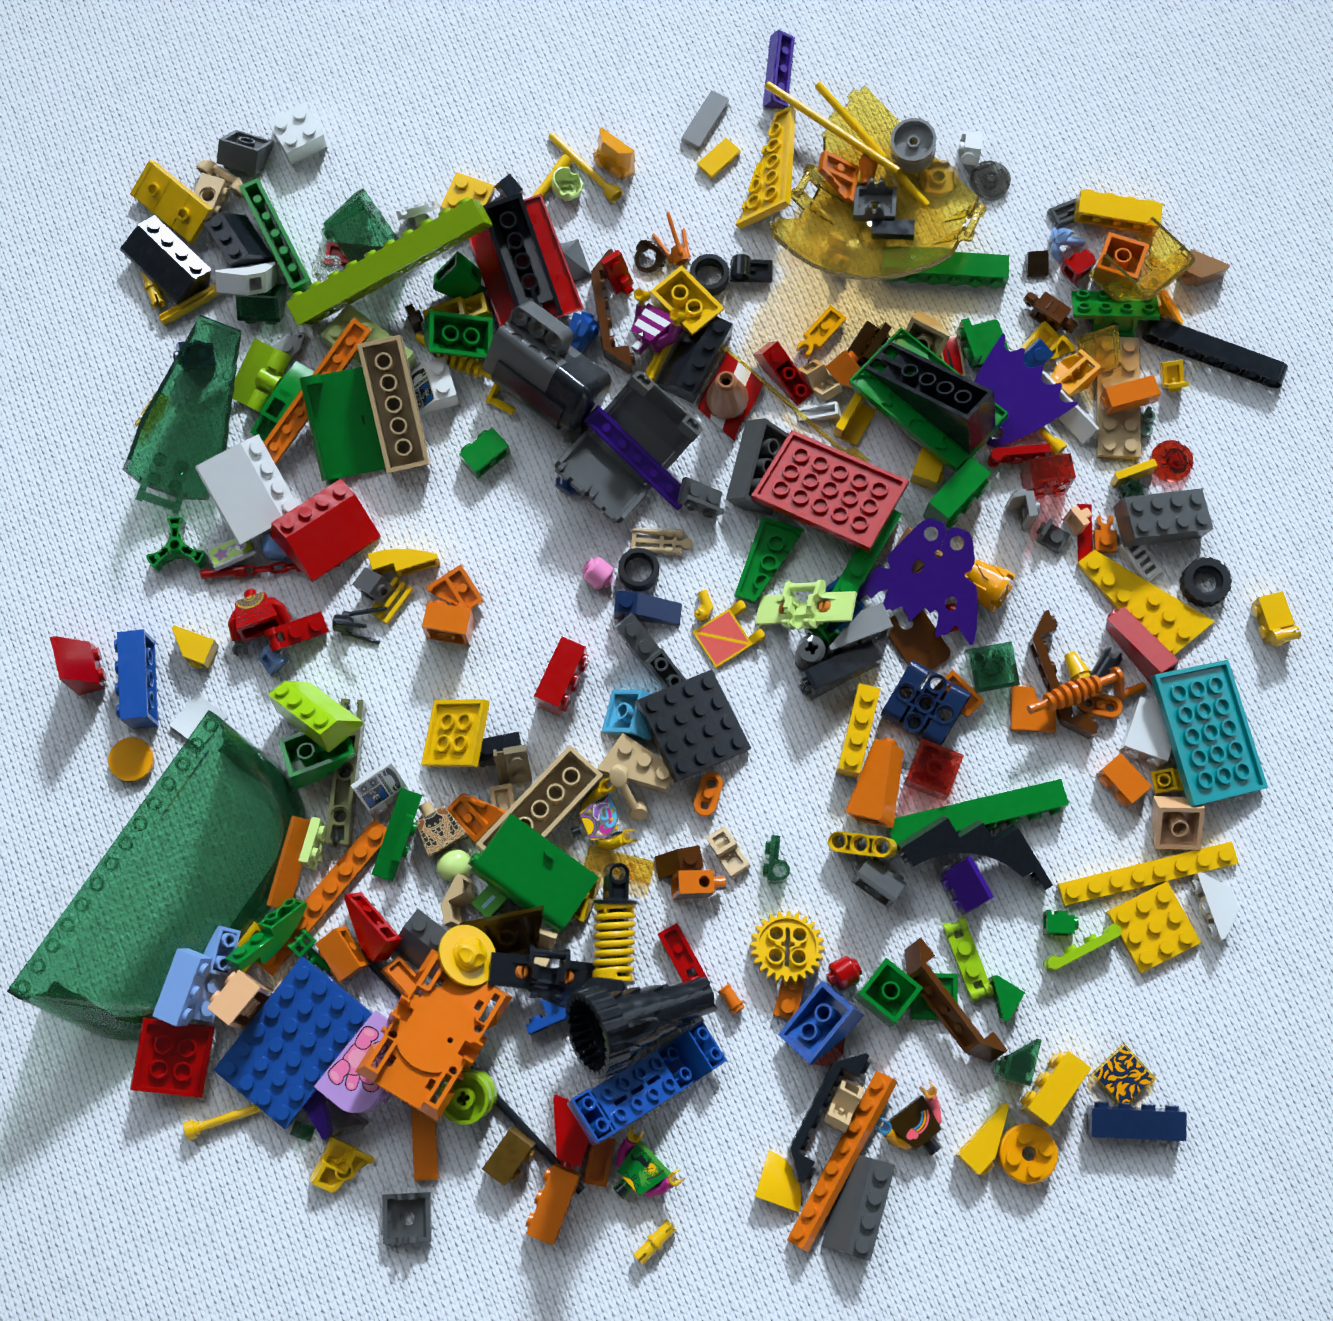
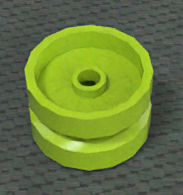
(482, 1097)

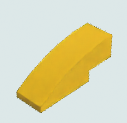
(475, 305)
(402, 560)

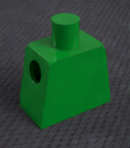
(458, 278)

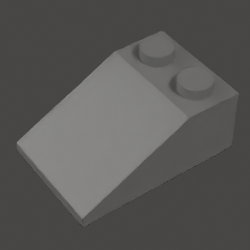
(868, 625)

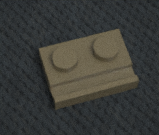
(513, 765)

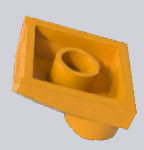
(614, 155)

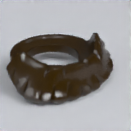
(660, 257)

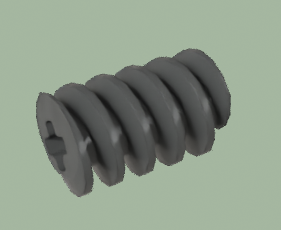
(809, 652)

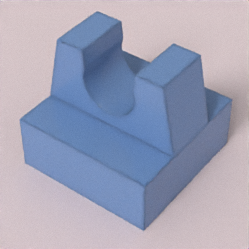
(272, 660)

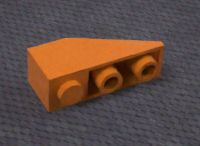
(844, 367)

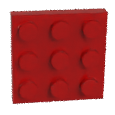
(172, 1058)

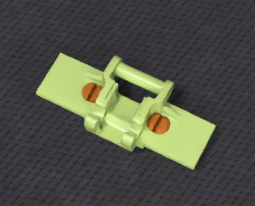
(807, 614)

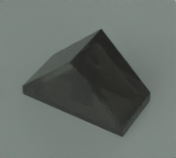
(342, 1122)

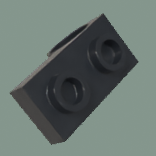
(750, 270)

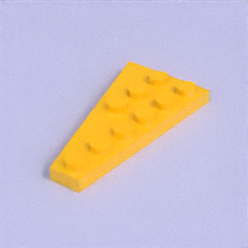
(773, 175)
(1159, 612)

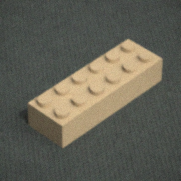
(394, 404)
(552, 795)

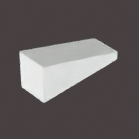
(822, 412)

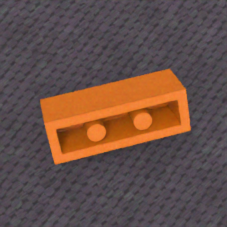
(553, 1203)

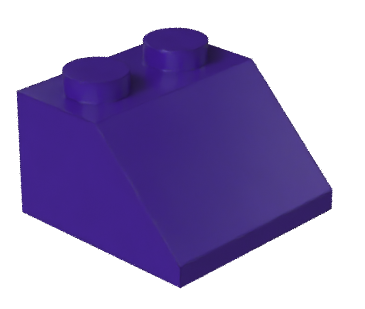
(966, 886)

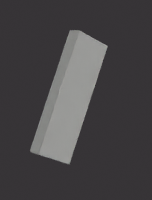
(705, 120)

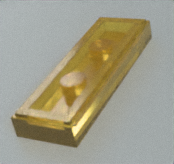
(639, 868)

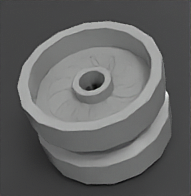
(913, 145)

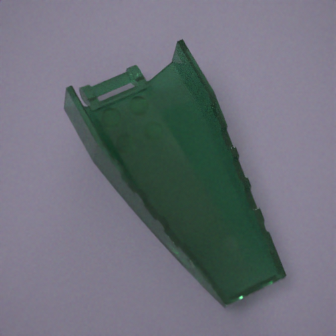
(186, 417)

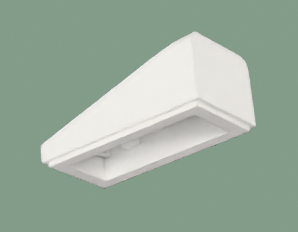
(1135, 564)

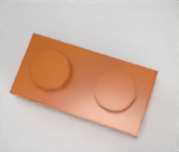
(788, 999)

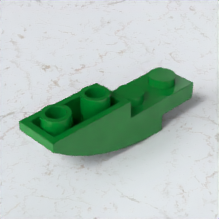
(280, 400)
(273, 934)

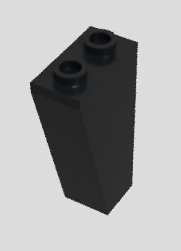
(839, 670)

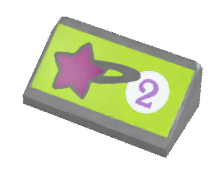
(230, 552)

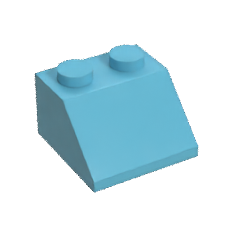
(624, 716)

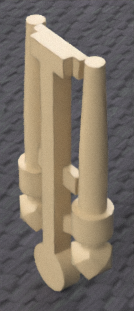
(686, 544)

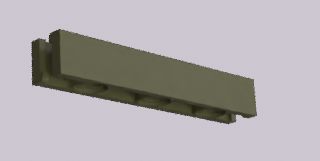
(342, 794)

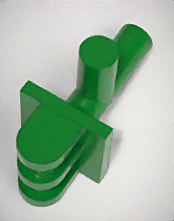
(313, 955)

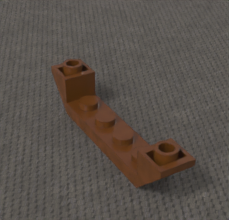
(619, 355)
(1046, 627)
(947, 1008)

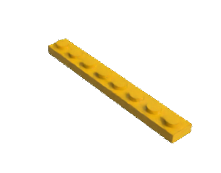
(1147, 874)

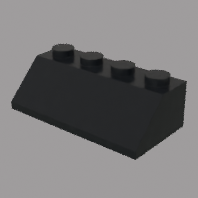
(166, 260)
(695, 359)

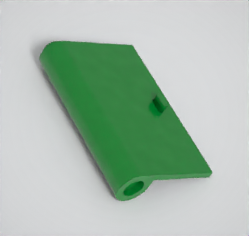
(342, 424)
(525, 875)

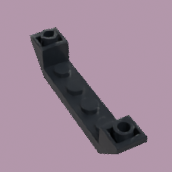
(803, 1165)

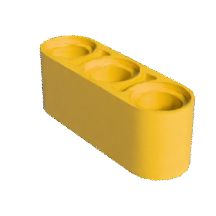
(852, 841)

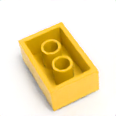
(1054, 1088)

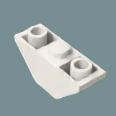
(247, 279)
(1216, 904)

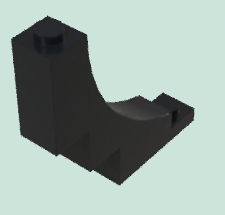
(1006, 846)

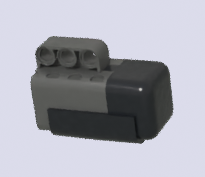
(542, 370)

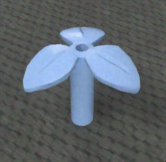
(1062, 237)

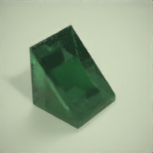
(302, 1130)

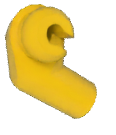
(706, 606)

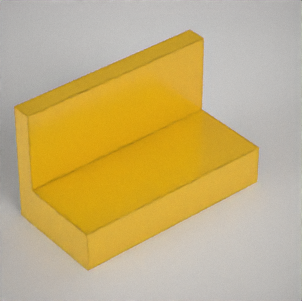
(854, 420)

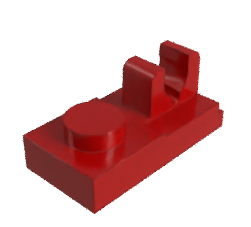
(617, 273)

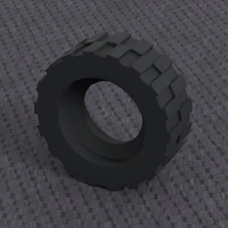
(1211, 566)

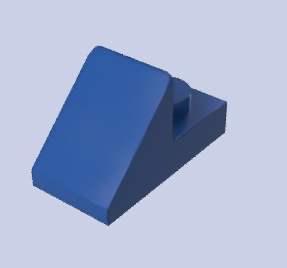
(554, 1013)

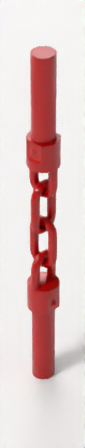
(241, 571)

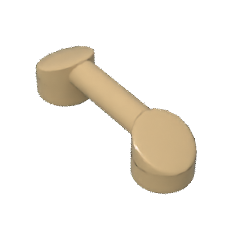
(210, 167)
(618, 778)

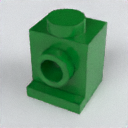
(1059, 923)

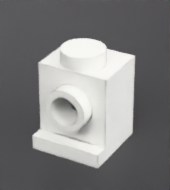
(970, 147)

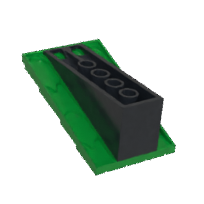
(929, 399)

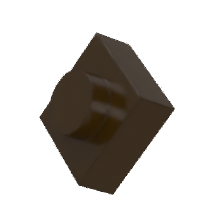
(415, 317)

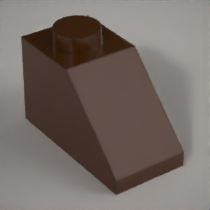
(678, 860)

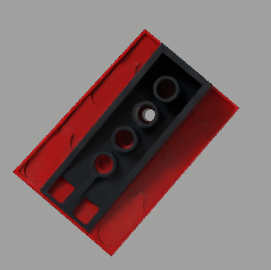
(526, 272)

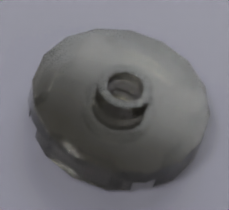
(989, 189)

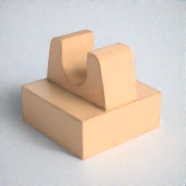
(1077, 519)

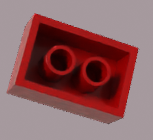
(561, 677)

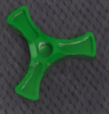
(176, 548)

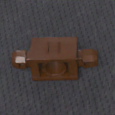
(1051, 310)

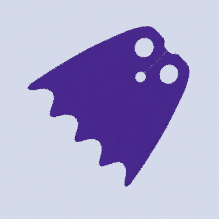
(1020, 393)

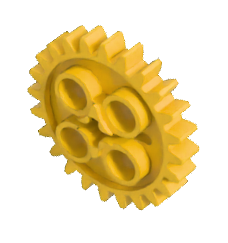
(808, 948)

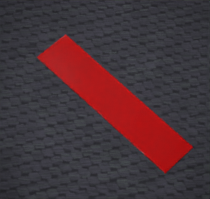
(1085, 539)

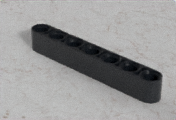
(1215, 352)

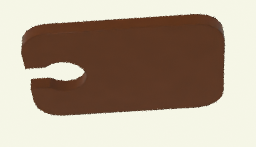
(919, 642)

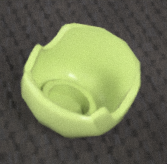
(566, 184)
(452, 863)

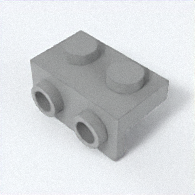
(1027, 507)

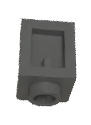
(1052, 536)

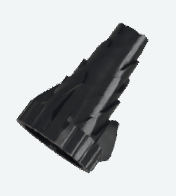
(614, 1024)

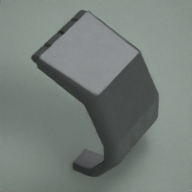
(650, 420)

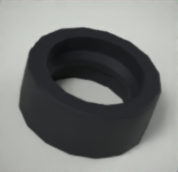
(716, 261)
(638, 553)

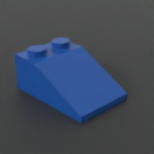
(820, 1023)

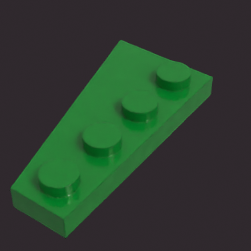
(768, 552)

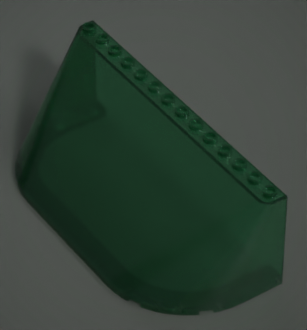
(181, 867)

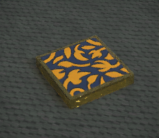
(1123, 1075)

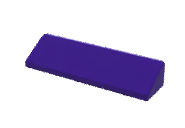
(779, 67)

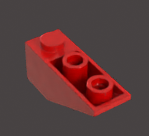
(783, 371)

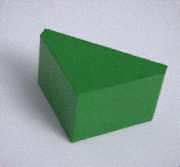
(1005, 997)

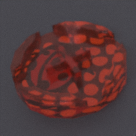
(1173, 461)

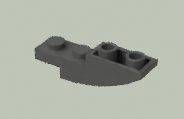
(648, 652)

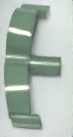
(1148, 418)

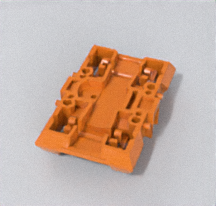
(422, 1036)

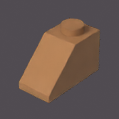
(1204, 270)

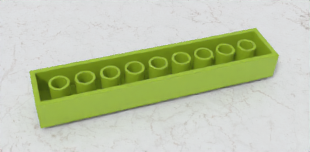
(389, 263)

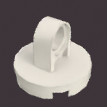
(417, 211)

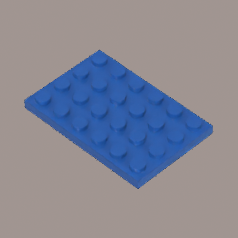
(292, 1042)

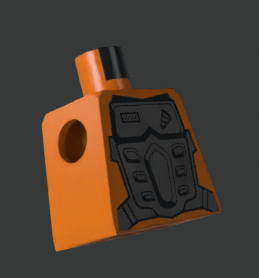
(686, 884)

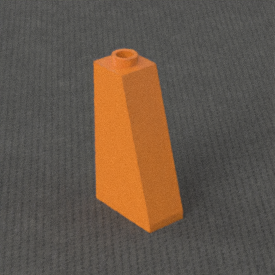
(878, 785)

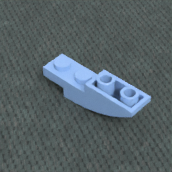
(219, 947)

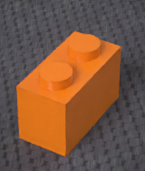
(1123, 780)
(342, 954)

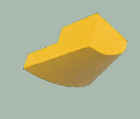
(1057, 344)
(338, 1164)

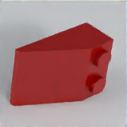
(78, 664)

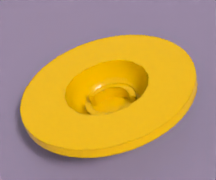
(466, 955)

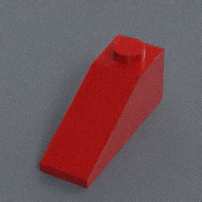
(371, 929)

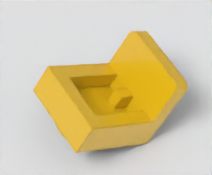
(1172, 375)

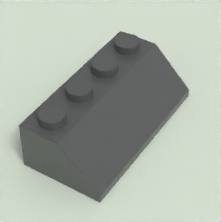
(756, 452)
(419, 938)
(859, 1208)

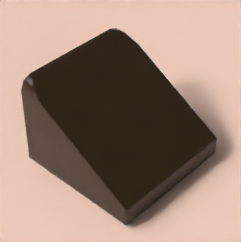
(1037, 263)

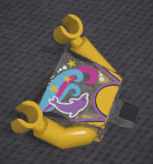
(602, 820)

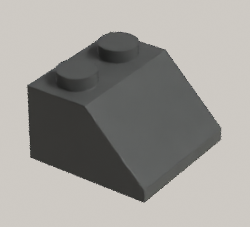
(244, 152)
(879, 881)

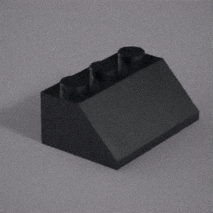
(237, 240)

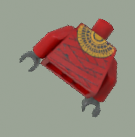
(253, 616)

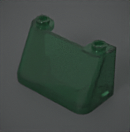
(358, 227)

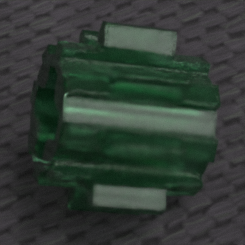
(1131, 485)

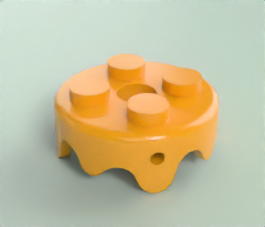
(1010, 1153)

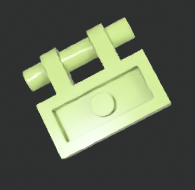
(313, 844)

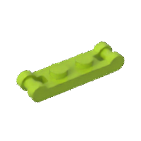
(1091, 943)
(967, 960)

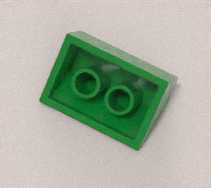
(457, 334)

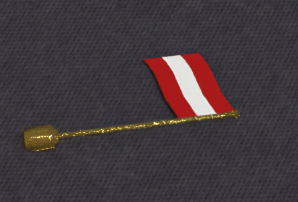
(754, 384)

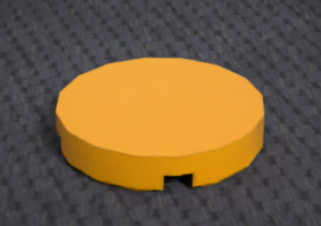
(131, 759)

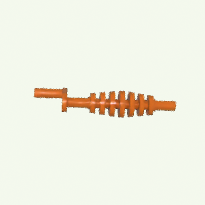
(1081, 689)

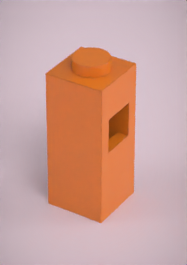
(1130, 395)

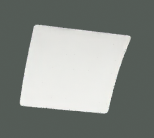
(192, 715)

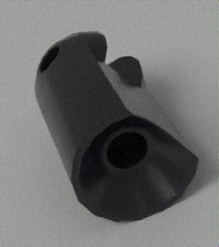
(1105, 663)

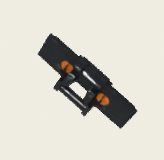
(538, 981)

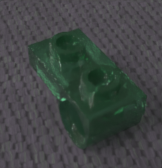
(772, 849)

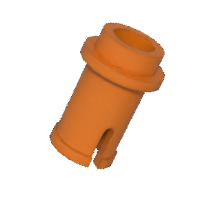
(731, 999)

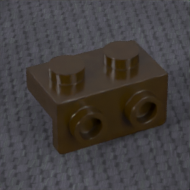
(869, 340)

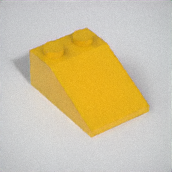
(685, 293)

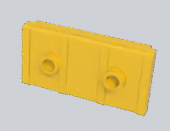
(171, 201)

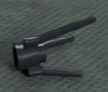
(345, 624)

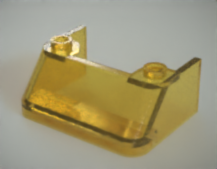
(1166, 260)

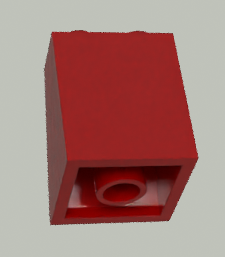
(569, 1136)

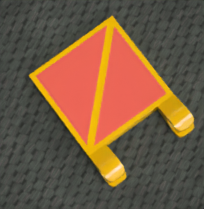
(724, 637)

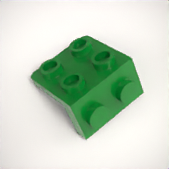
(978, 339)

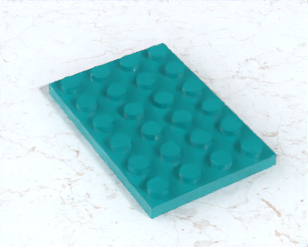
(1208, 732)

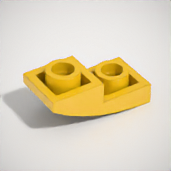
(1166, 781)

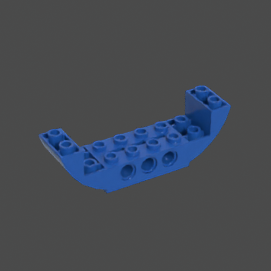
(646, 1084)

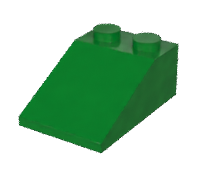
(309, 761)

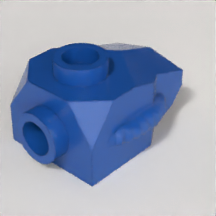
(584, 330)

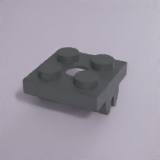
(874, 193)
(392, 1208)

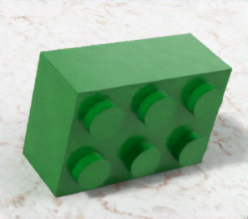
(958, 493)

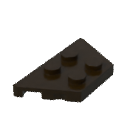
(512, 930)

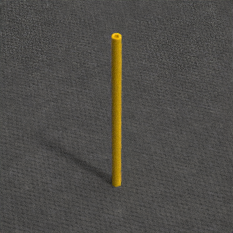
(832, 128)
(869, 142)

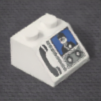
(434, 386)
(379, 788)

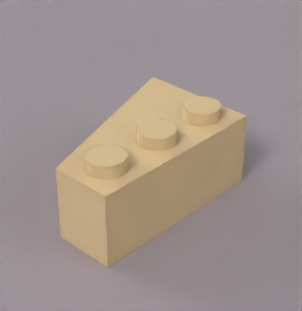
(642, 765)

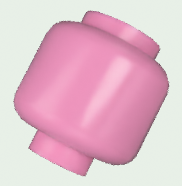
(598, 573)

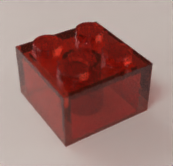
(1048, 475)
(933, 769)

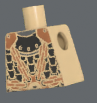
(438, 829)

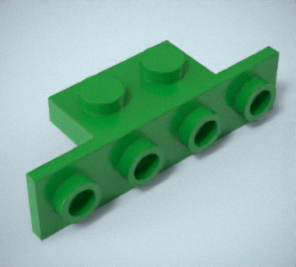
(396, 835)

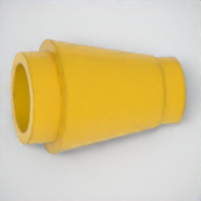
(1076, 667)

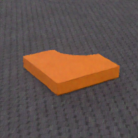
(1020, 718)

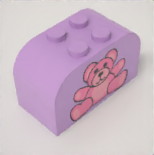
(343, 1084)

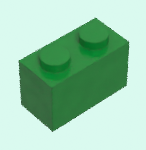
(484, 452)

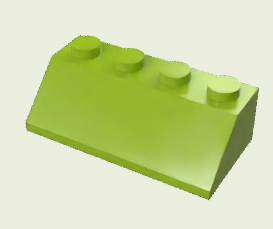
(314, 713)

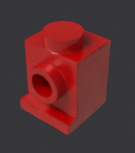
(1078, 265)

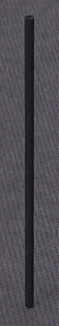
(500, 1102)

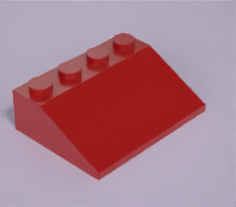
(324, 530)

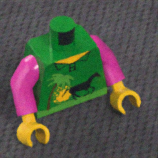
(642, 1169)

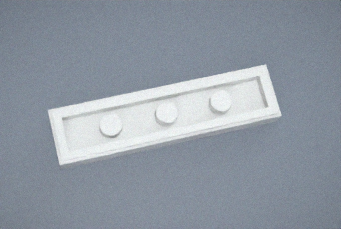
(1075, 419)

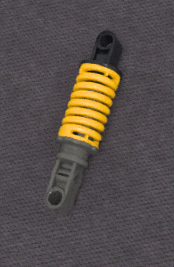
(615, 926)

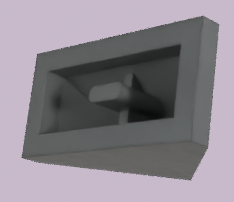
(575, 260)

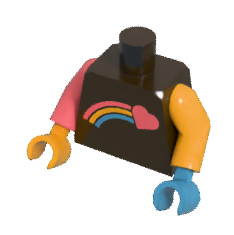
(915, 1123)

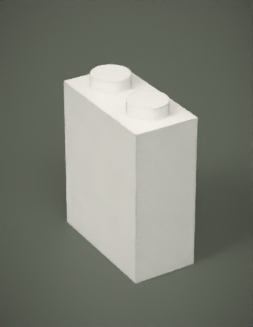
(1146, 734)

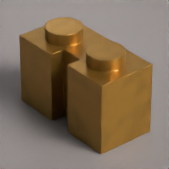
(508, 1156)

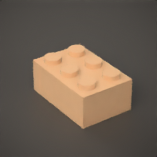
(239, 999)

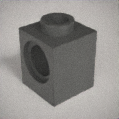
(372, 585)

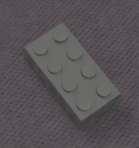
(1163, 517)

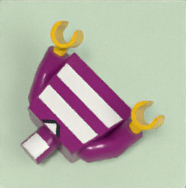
(653, 326)

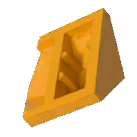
(1076, 372)

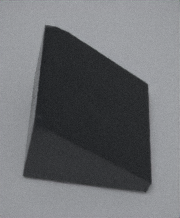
(508, 186)

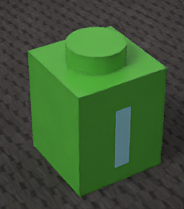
(490, 902)

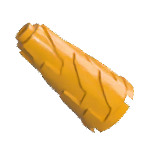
(991, 584)

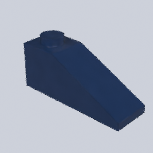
(647, 608)

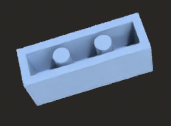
(182, 987)

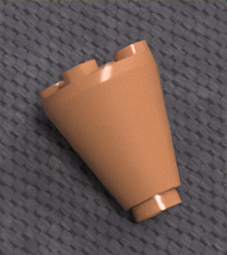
(727, 396)

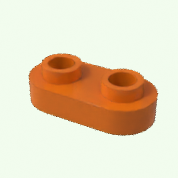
(1098, 706)
(707, 794)

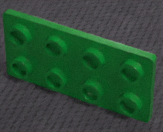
(1109, 312)

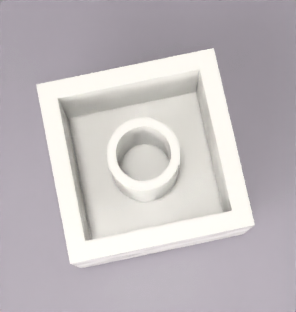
(297, 134)

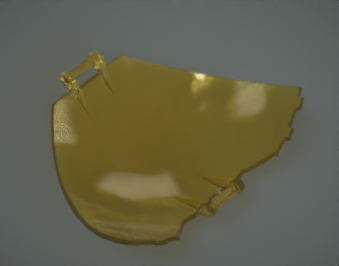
(843, 247)

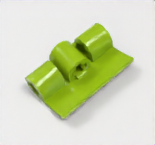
(259, 374)

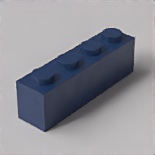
(1136, 1122)

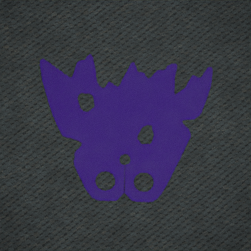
(934, 583)

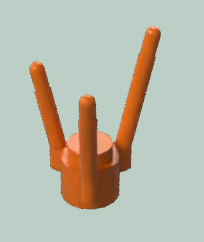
(679, 254)

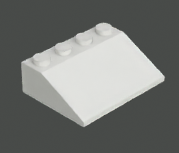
(246, 488)

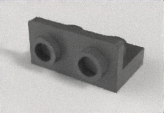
(700, 498)

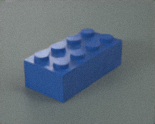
(136, 679)

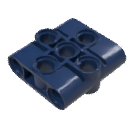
(914, 679)

